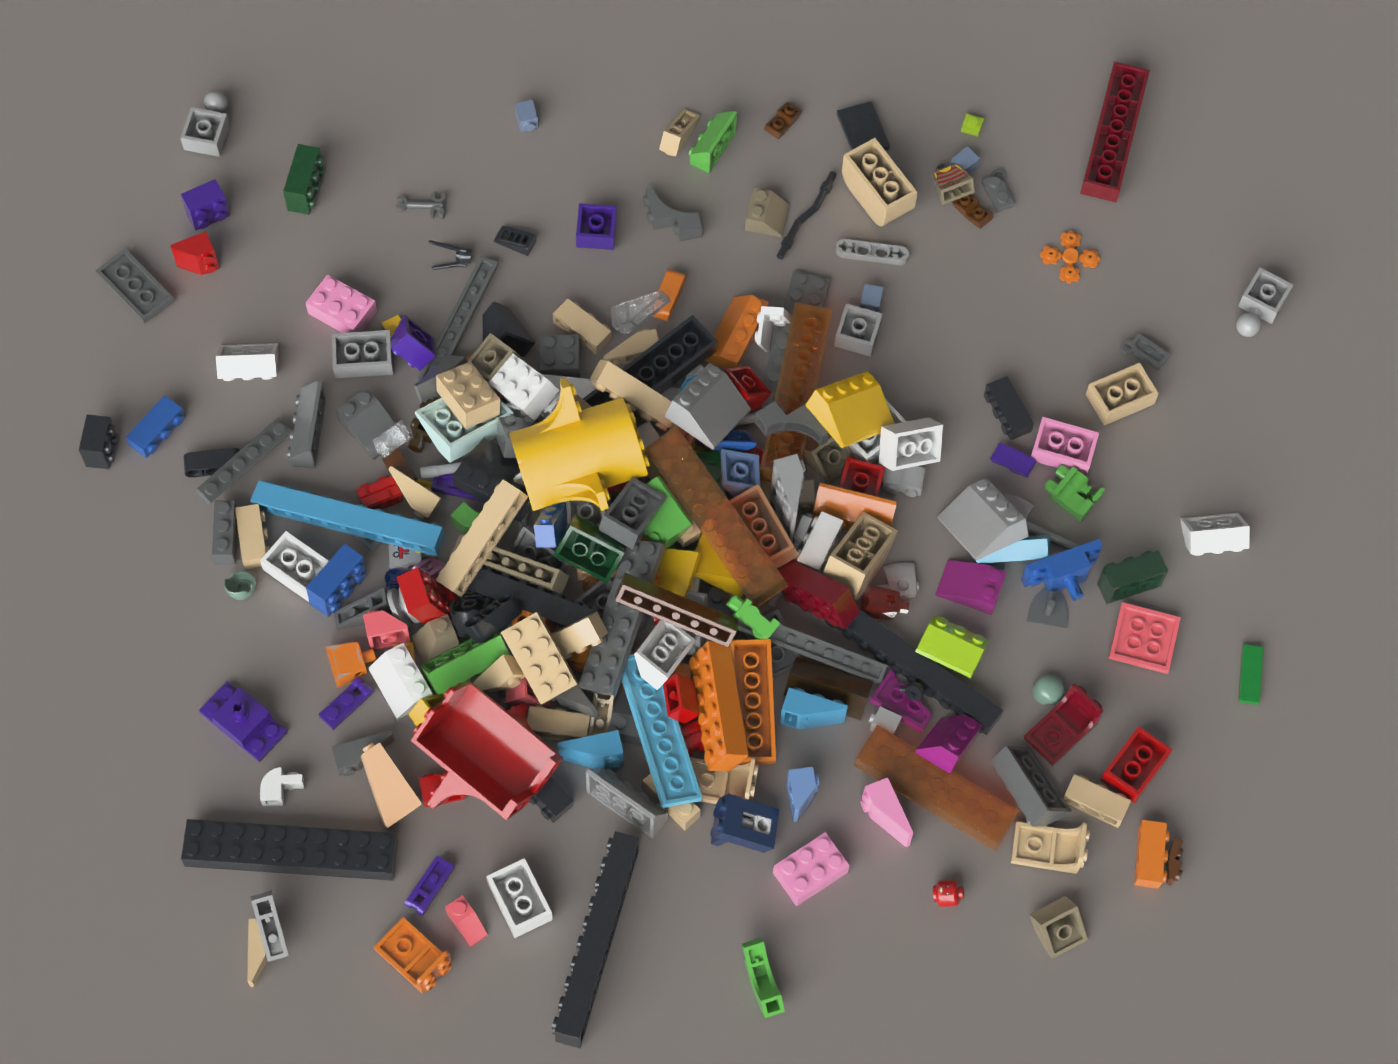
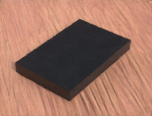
(861, 125)

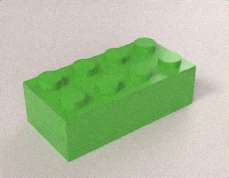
(462, 663)

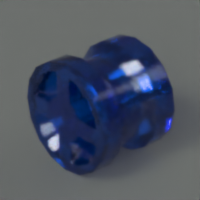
(390, 577)

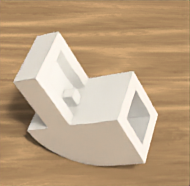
(275, 783)

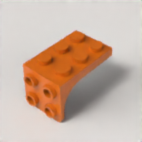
(414, 956)

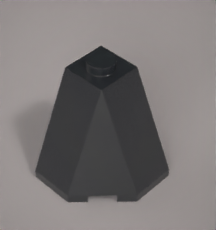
(506, 327)

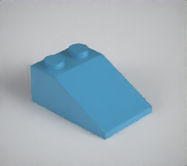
(594, 751)

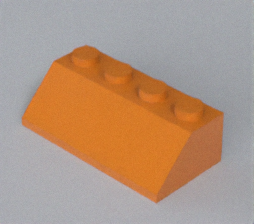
(737, 331)
(850, 505)

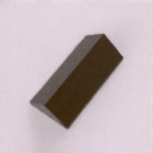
(831, 684)

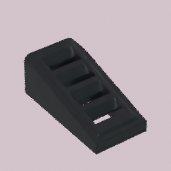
(522, 235)

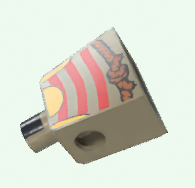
(952, 183)

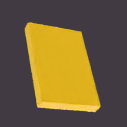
(678, 570)

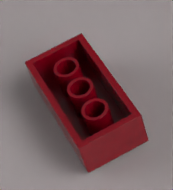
(818, 594)

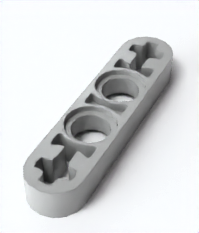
(872, 248)

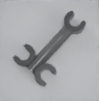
(435, 206)

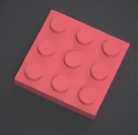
(1144, 638)

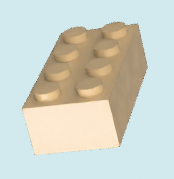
(539, 658)

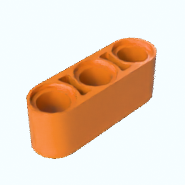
(672, 286)

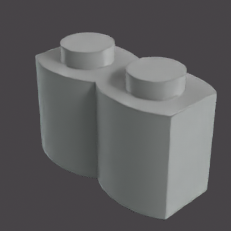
(904, 480)

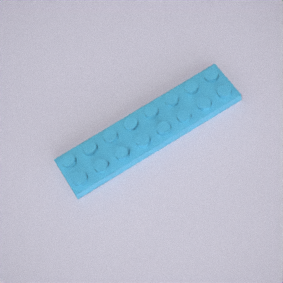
(660, 740)

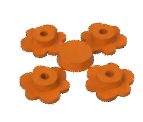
(1070, 256)

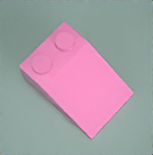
(886, 810)

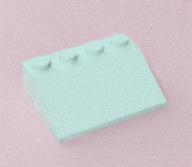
(450, 435)

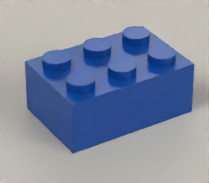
(336, 580)

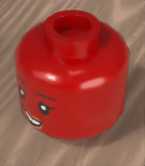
(948, 893)

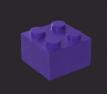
(205, 205)
(596, 226)

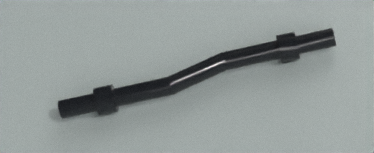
(788, 241)

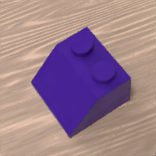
(413, 344)

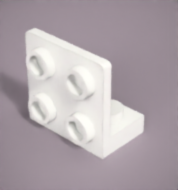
(766, 318)

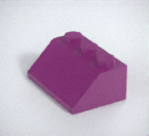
(949, 741)

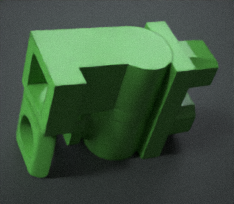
(1067, 492)
(751, 616)

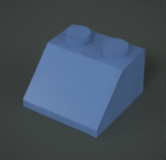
(739, 471)
(801, 789)

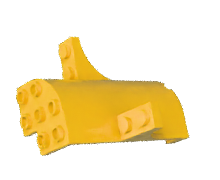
(579, 451)

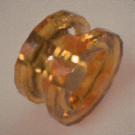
(587, 580)

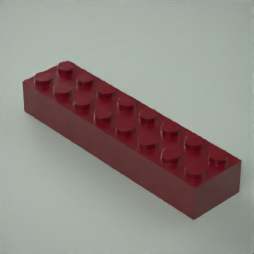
(1115, 132)

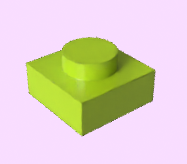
(972, 125)

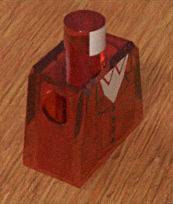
(882, 603)

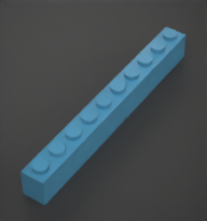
(349, 518)

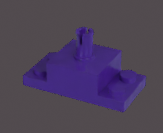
(243, 720)

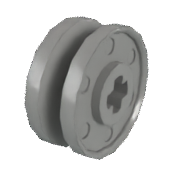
(399, 608)

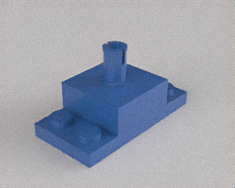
(1064, 569)

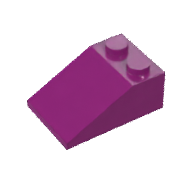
(971, 585)

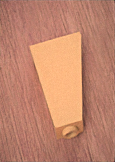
(389, 787)

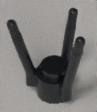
(462, 254)

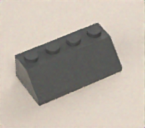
(308, 426)
(1030, 785)

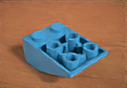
(809, 711)

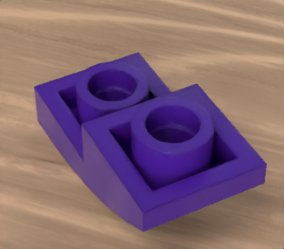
(1013, 459)

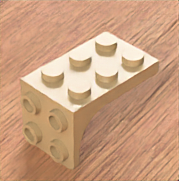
(719, 783)
(1050, 847)

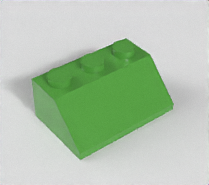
(713, 141)
(671, 519)

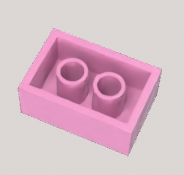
(341, 306)
(1065, 445)
(811, 869)

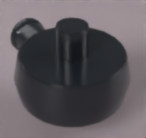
(914, 691)

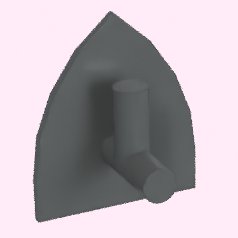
(1049, 609)

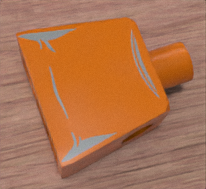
(348, 661)

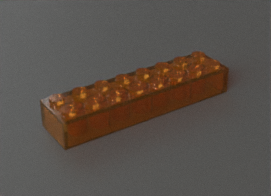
(941, 793)

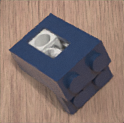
(733, 813)

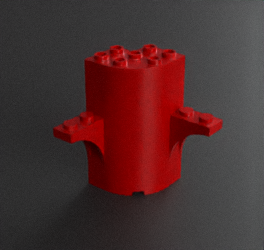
(485, 750)

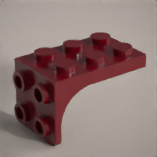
(1065, 725)

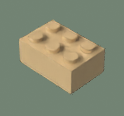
(1121, 394)
(468, 395)

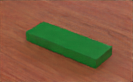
(1250, 674)

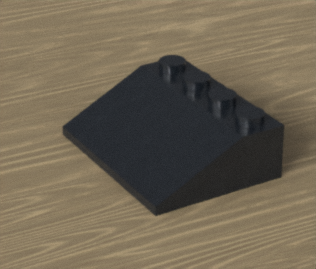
(486, 469)

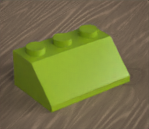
(952, 646)

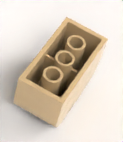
(878, 183)
(860, 554)

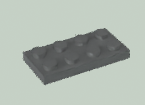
(135, 286)

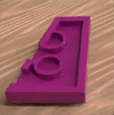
(890, 698)

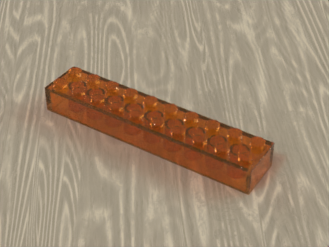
(797, 379)
(716, 517)

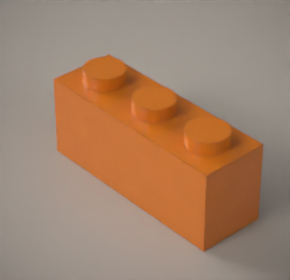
(1151, 854)

